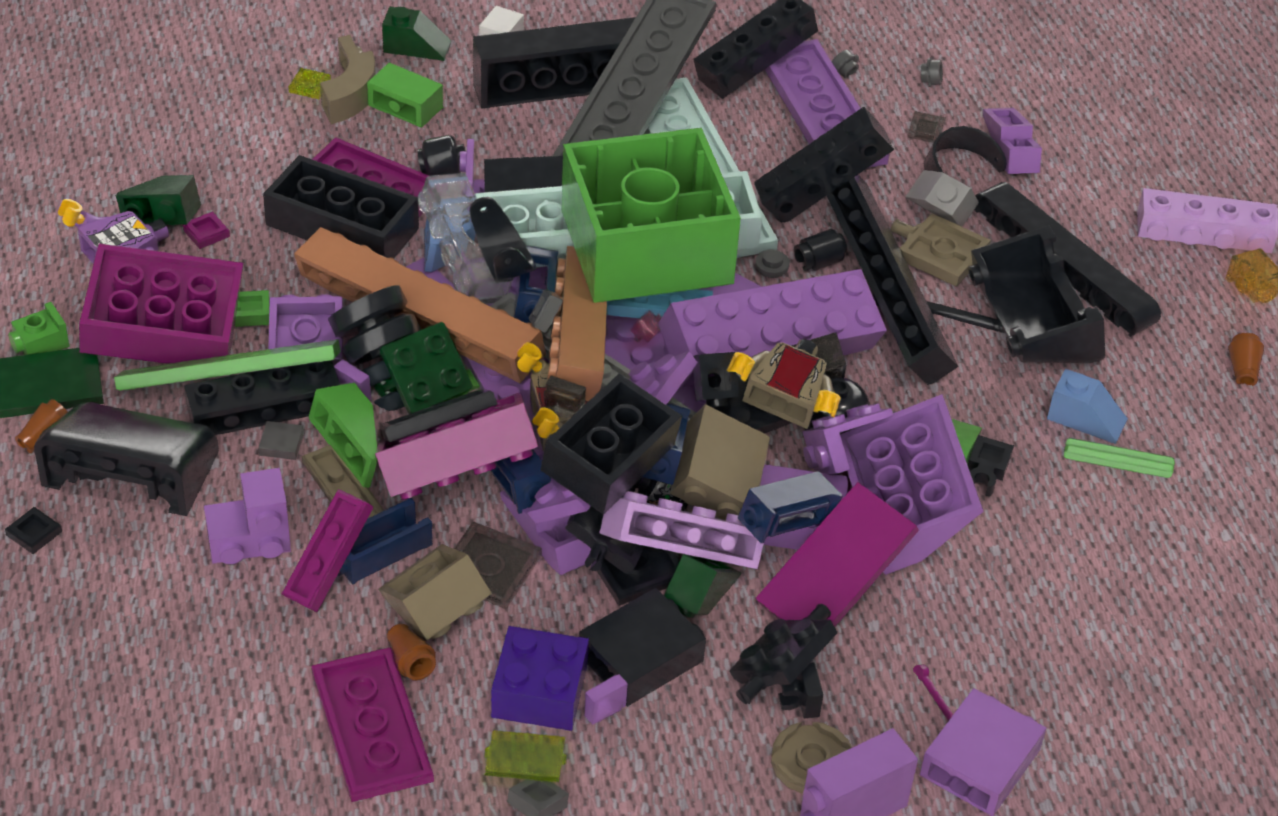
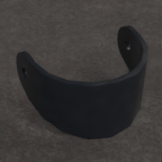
(967, 139)
(499, 241)

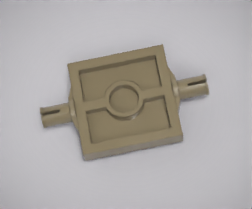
(939, 247)

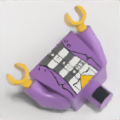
(117, 230)

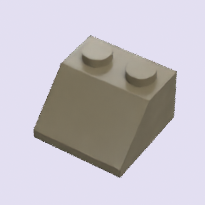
(436, 591)

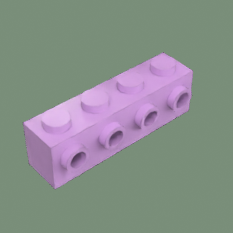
(1207, 220)
(680, 531)

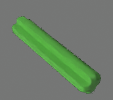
(1119, 457)

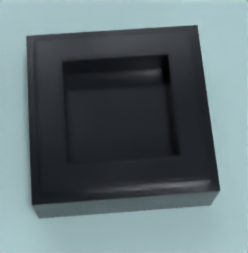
(33, 530)

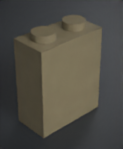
(719, 462)

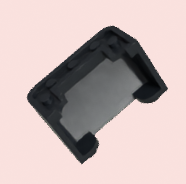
(1037, 301)
(129, 447)

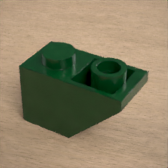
(164, 198)

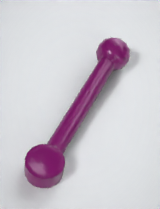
(923, 675)

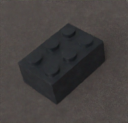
(610, 443)

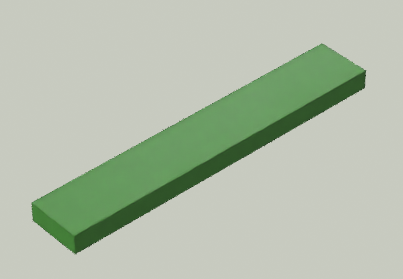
(227, 365)

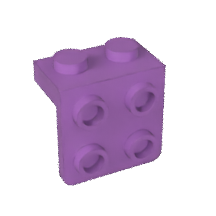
(824, 443)

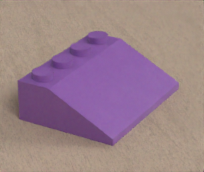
(917, 470)

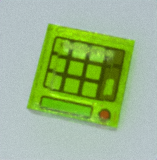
(308, 83)

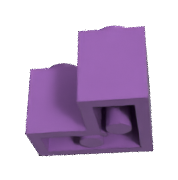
(250, 525)

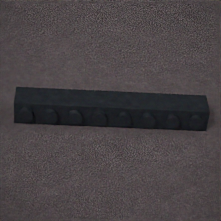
(892, 281)

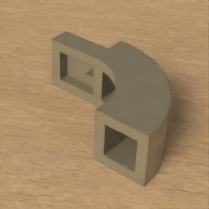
(348, 93)

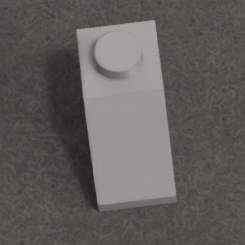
(943, 196)

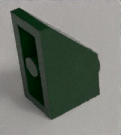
(413, 35)
(700, 584)

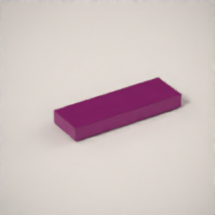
(327, 550)

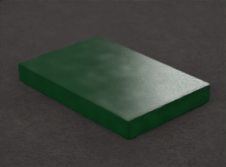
(44, 376)

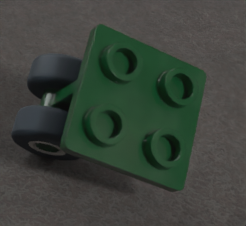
(418, 371)

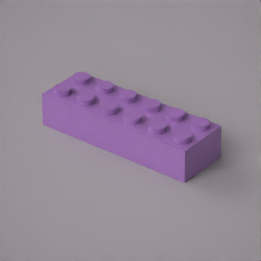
(773, 314)

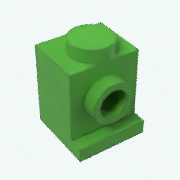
(39, 332)

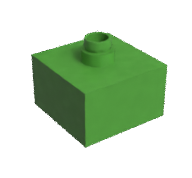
(649, 214)

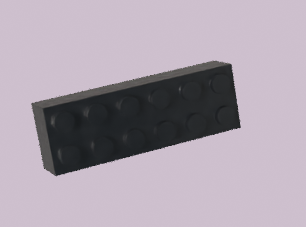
(543, 62)

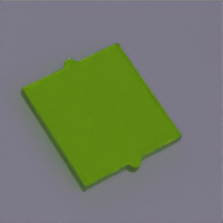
(525, 756)

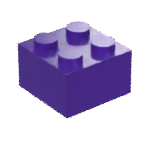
(539, 678)

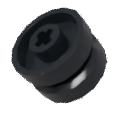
(373, 323)

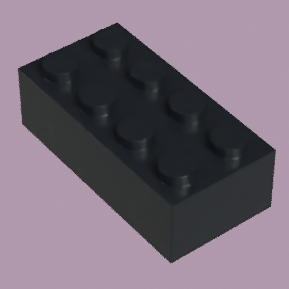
(361, 210)

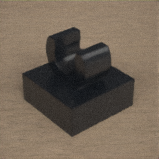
(803, 692)

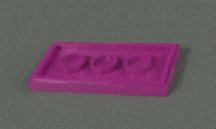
(372, 167)
(839, 558)
(372, 724)

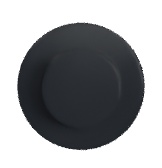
(821, 250)

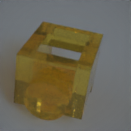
(1254, 275)

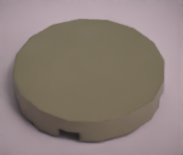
(787, 759)

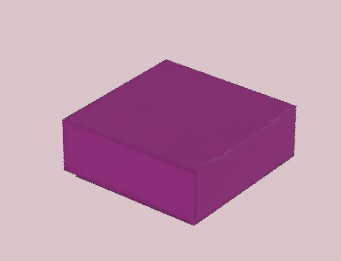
(206, 230)

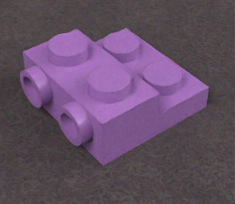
(303, 320)

